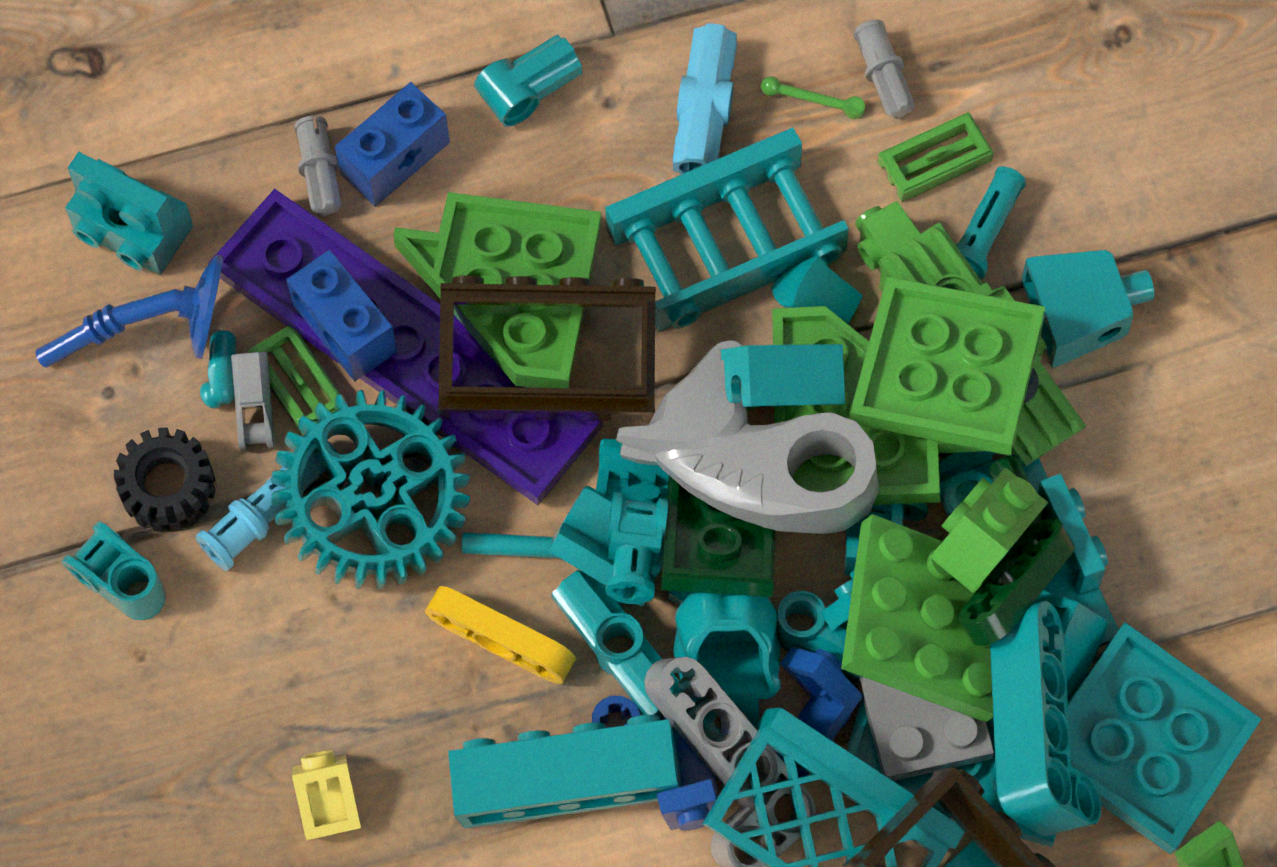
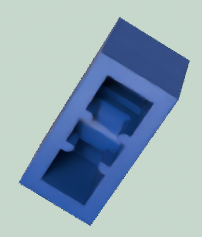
(392, 144)

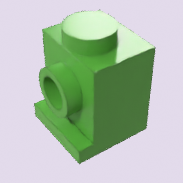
(882, 233)

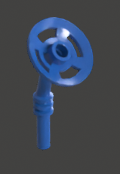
(192, 303)

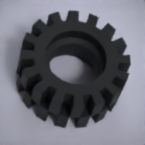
(151, 453)

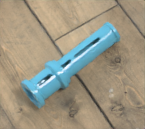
(249, 519)

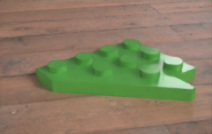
(504, 241)
(904, 463)

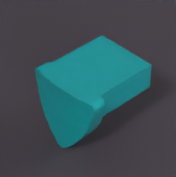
(816, 285)

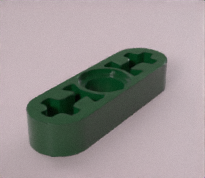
(1016, 582)

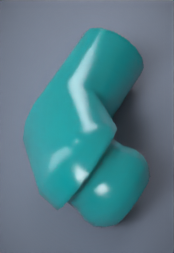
(220, 387)

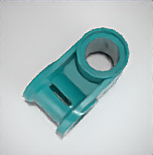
(110, 567)

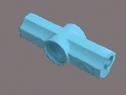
(705, 97)

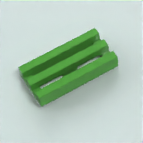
(943, 173)
(272, 345)

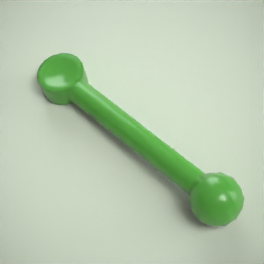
(853, 106)

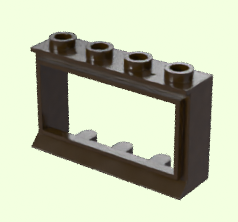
(547, 401)
(963, 800)

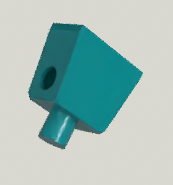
(1083, 301)

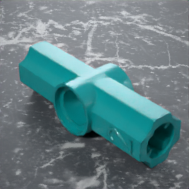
(601, 619)

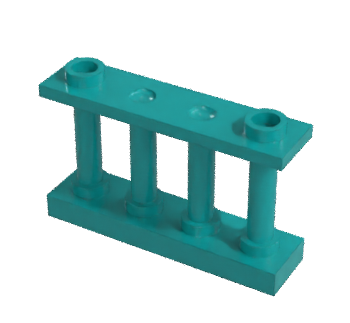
(726, 181)

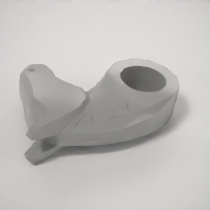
(752, 468)

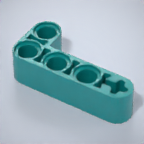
(1033, 729)

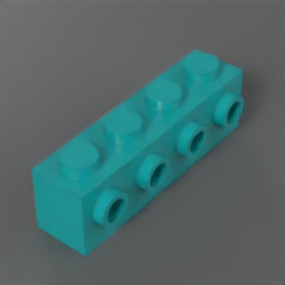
(563, 772)

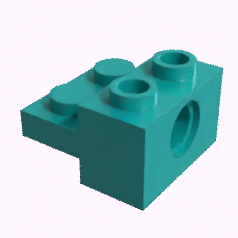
(107, 195)

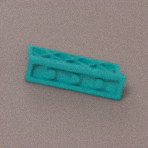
(843, 774)

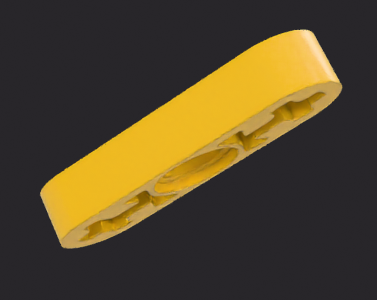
(500, 635)

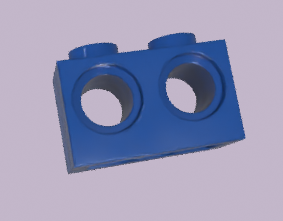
(342, 315)

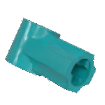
(518, 86)
(818, 636)

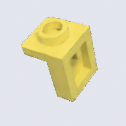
(325, 795)

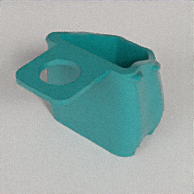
(735, 644)

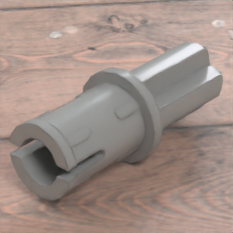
(884, 68)
(318, 165)

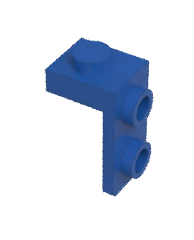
(830, 691)
(690, 804)

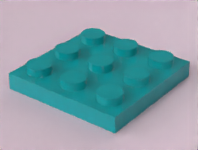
(1153, 736)

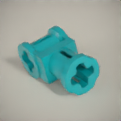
(634, 539)

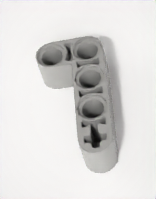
(724, 751)

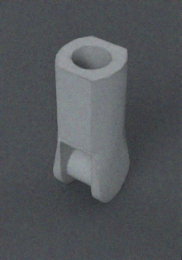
(252, 391)

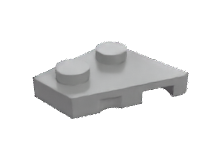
(918, 735)

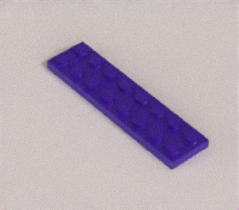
(517, 449)

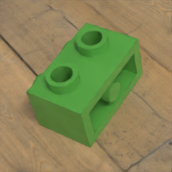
(987, 527)

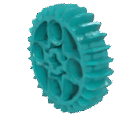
(379, 468)

